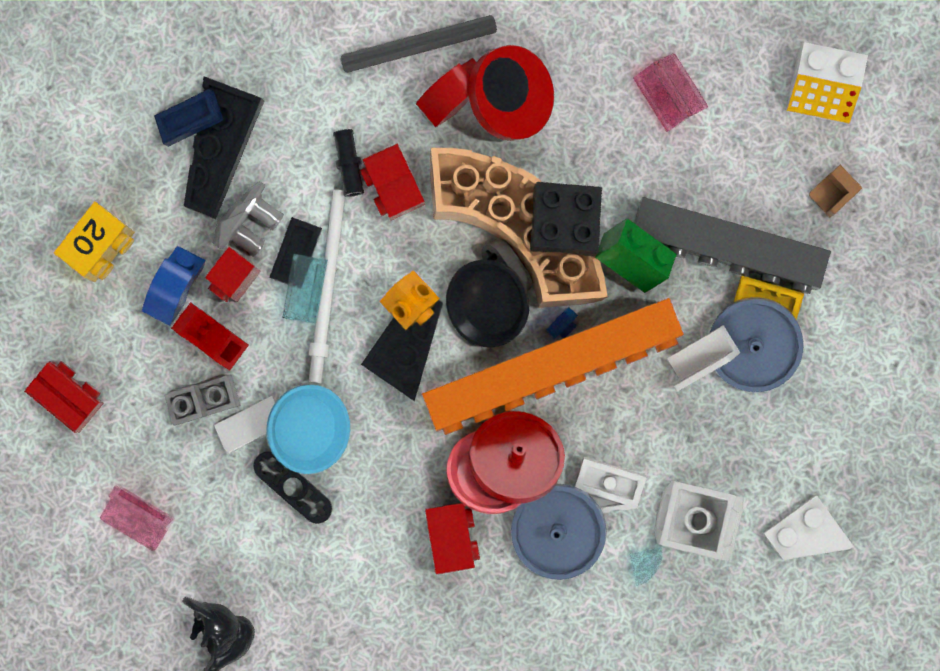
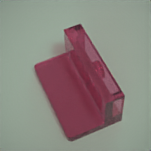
(670, 91)
(136, 517)

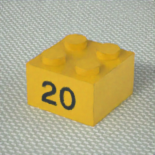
(95, 243)

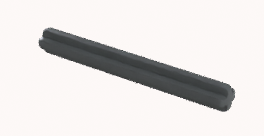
(418, 43)

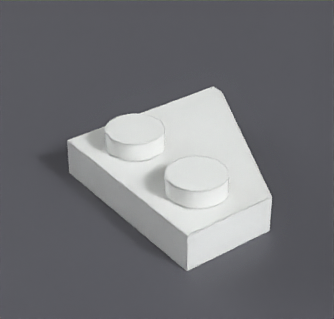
(610, 485)
(807, 532)

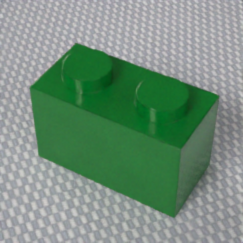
(636, 255)

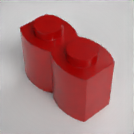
(393, 182)

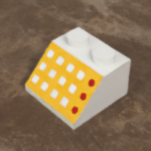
(826, 82)

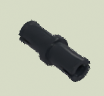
(348, 163)

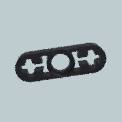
(306, 509)

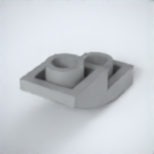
(202, 400)

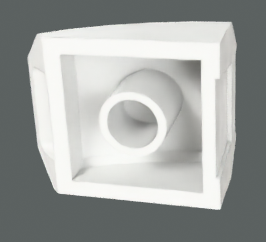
(698, 520)

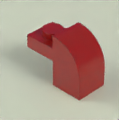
(447, 94)
(209, 336)

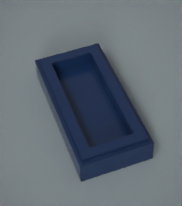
(188, 117)

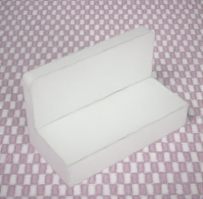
(703, 357)

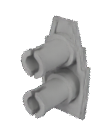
(230, 226)

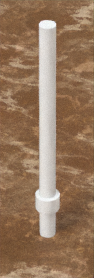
(319, 348)

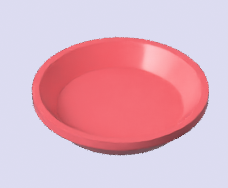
(464, 484)

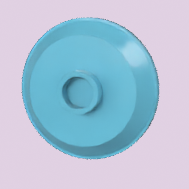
(308, 429)

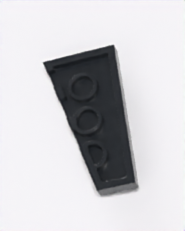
(220, 148)

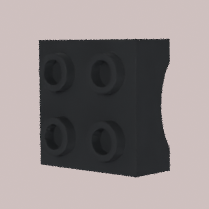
(566, 218)

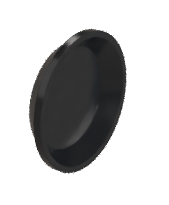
(487, 303)

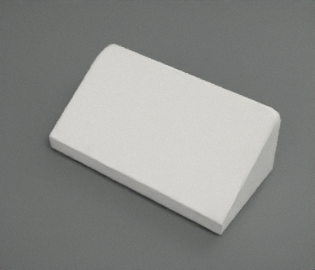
(245, 426)

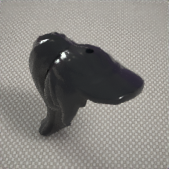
(223, 633)

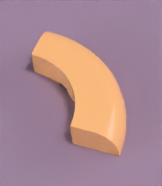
(500, 201)

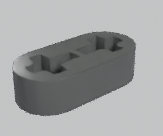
(502, 252)

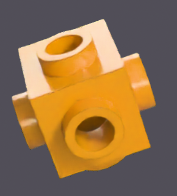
(410, 300)

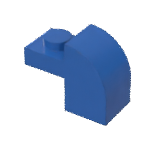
(171, 285)

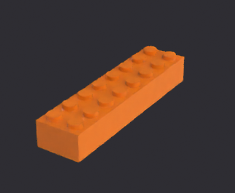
(553, 364)

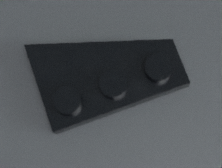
(402, 354)

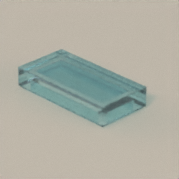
(304, 288)

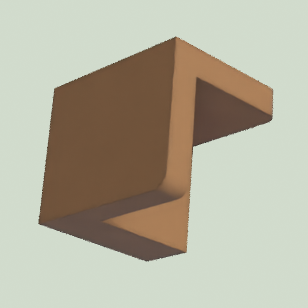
(835, 191)

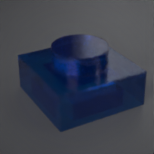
(562, 325)

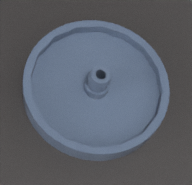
(767, 343)
(559, 533)

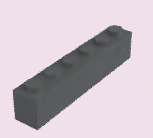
(734, 245)

